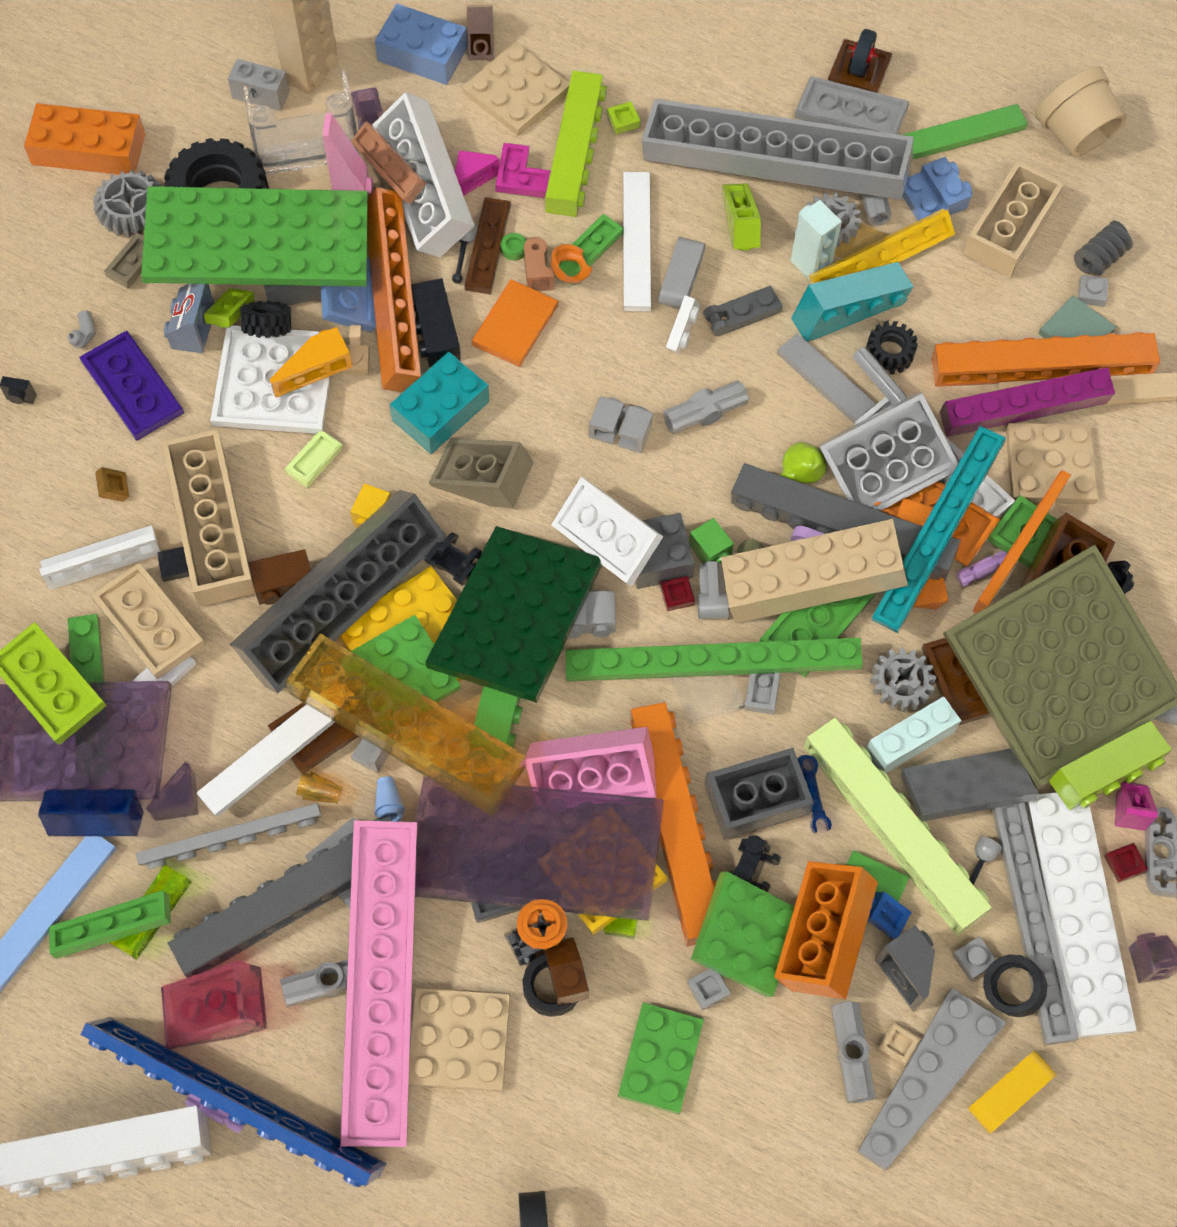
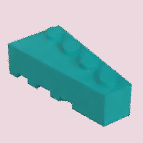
(850, 299)

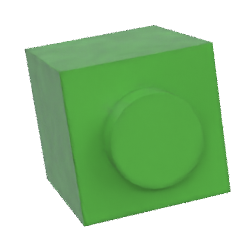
(710, 542)

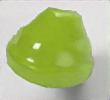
(803, 463)

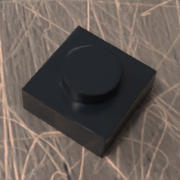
(17, 390)

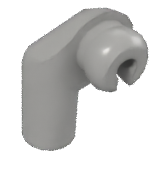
(86, 332)

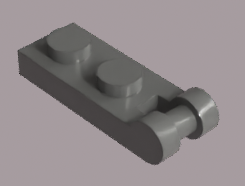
(743, 311)

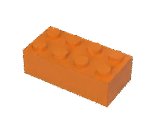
(84, 139)
(826, 929)

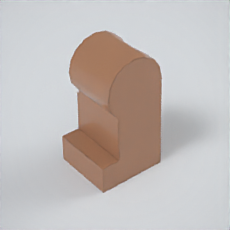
(535, 260)

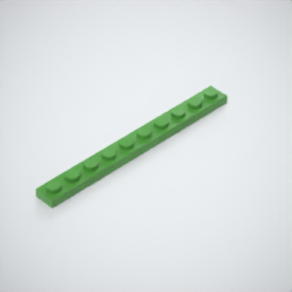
(714, 659)

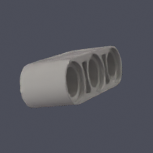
(681, 272)

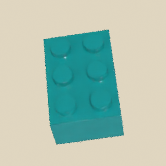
(439, 403)

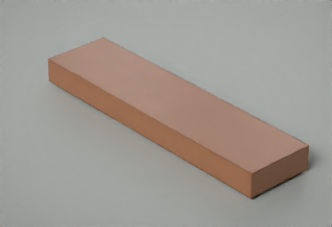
(388, 162)

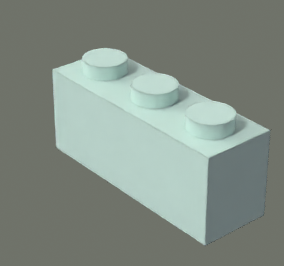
(815, 238)
(913, 735)

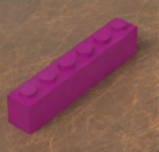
(1027, 402)

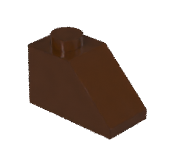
(567, 972)

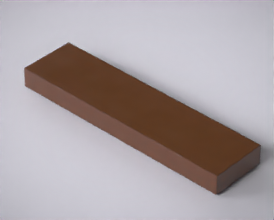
(487, 246)

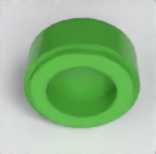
(513, 246)

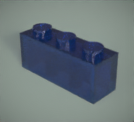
(91, 812)

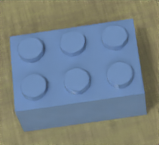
(421, 44)

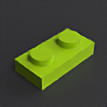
(228, 307)

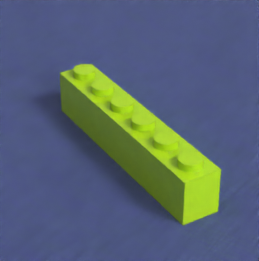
(574, 144)

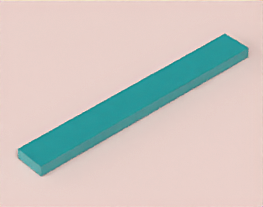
(940, 527)

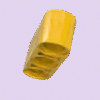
(1012, 1091)

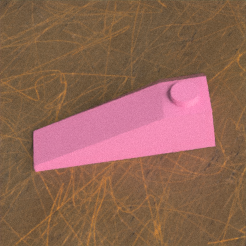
(344, 163)

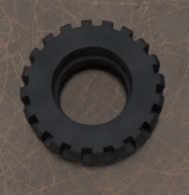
(216, 162)

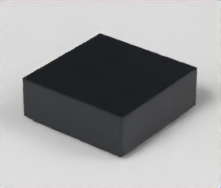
(173, 564)

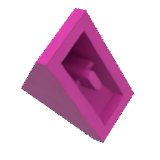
(475, 169)
(1134, 806)

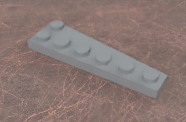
(941, 1059)

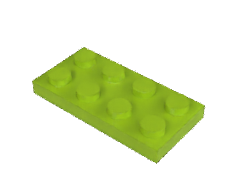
(48, 684)

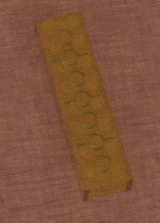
(406, 724)

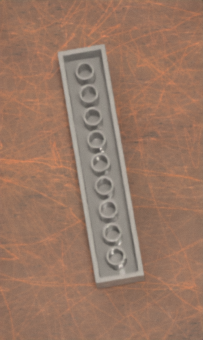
(778, 148)

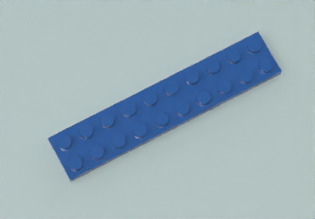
(241, 1104)

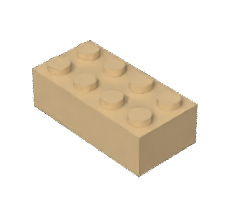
(1013, 218)

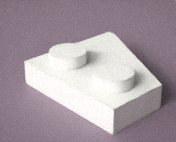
(686, 317)

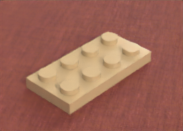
(148, 620)

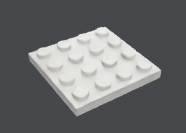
(245, 392)

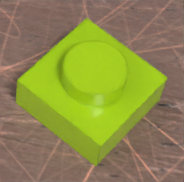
(623, 117)

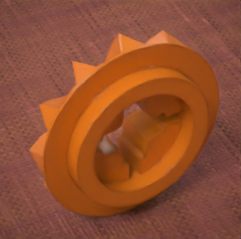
(552, 914)

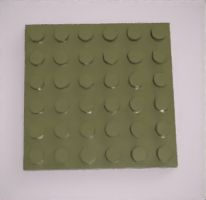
(1064, 665)

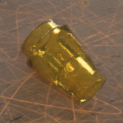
(317, 788)

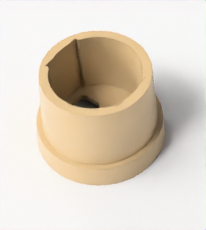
(1082, 111)

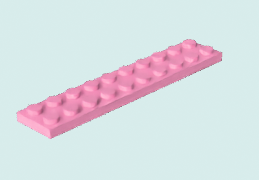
(379, 985)

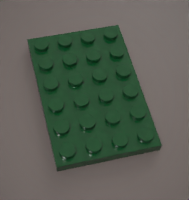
(515, 614)

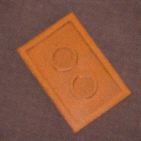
(515, 323)

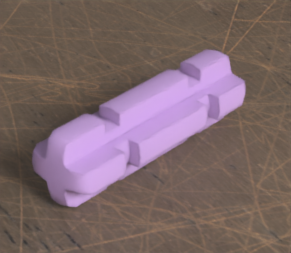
(980, 569)
(216, 1115)

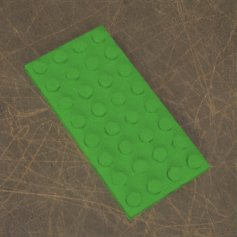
(255, 236)

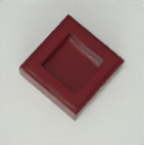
(677, 593)
(1126, 862)

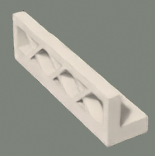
(99, 557)

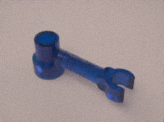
(817, 810)

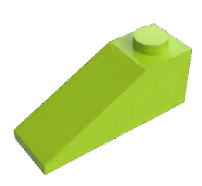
(742, 216)

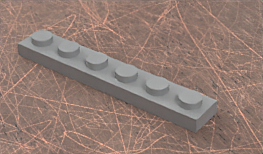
(217, 839)

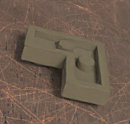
(128, 263)

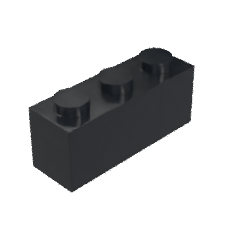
(434, 321)

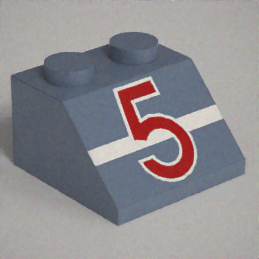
(187, 324)

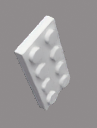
(607, 530)

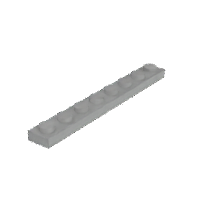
(1035, 921)

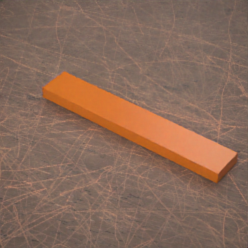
(1022, 541)

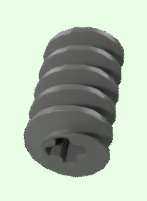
(1103, 249)

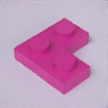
(516, 177)

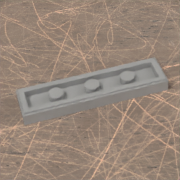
(825, 378)

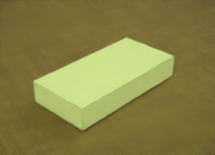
(313, 458)

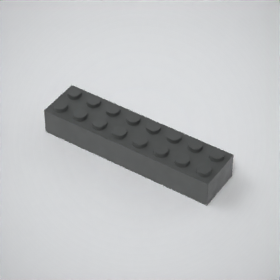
(339, 588)

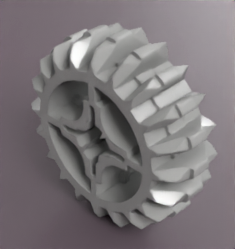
(113, 202)

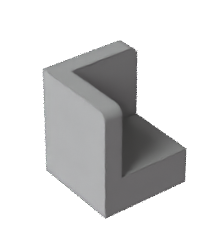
(369, 756)

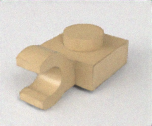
(358, 352)

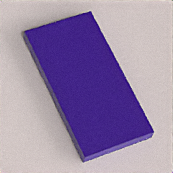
(131, 385)

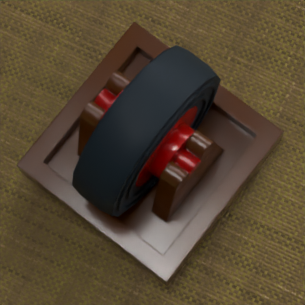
(860, 63)

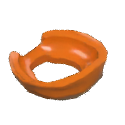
(570, 253)

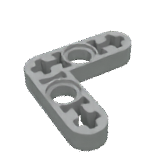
(1156, 865)

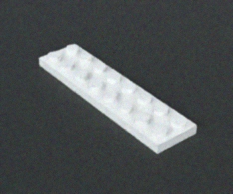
(1081, 916)

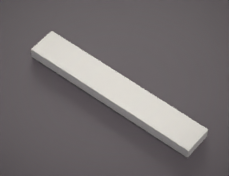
(636, 241)
(263, 759)

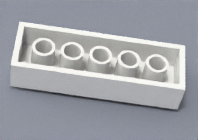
(439, 211)
(104, 1151)

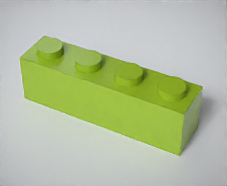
(1111, 765)

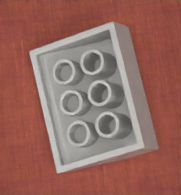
(890, 454)

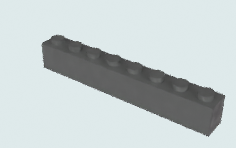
(809, 507)
(266, 910)

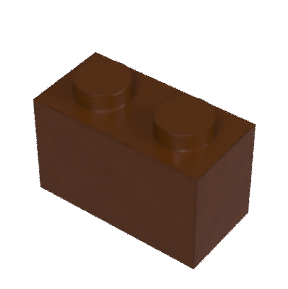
(277, 575)

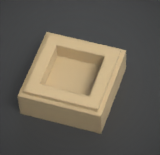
(898, 1044)

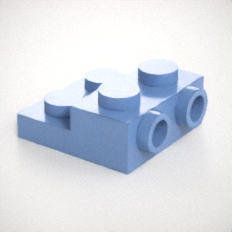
(937, 189)

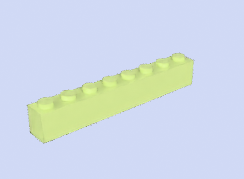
(897, 826)

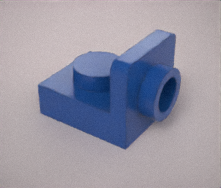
(888, 915)

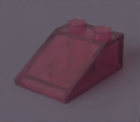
(214, 1005)

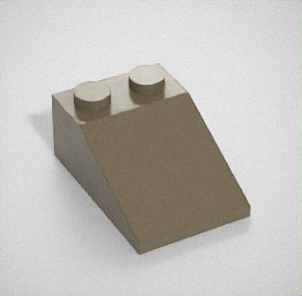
(483, 470)

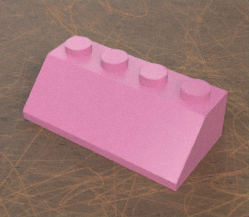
(595, 763)

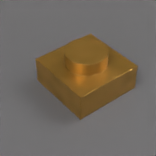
(112, 484)

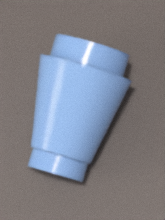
(388, 800)

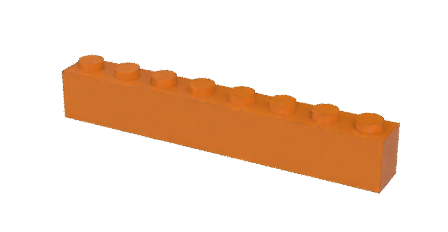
(392, 291)
(1042, 358)
(680, 833)

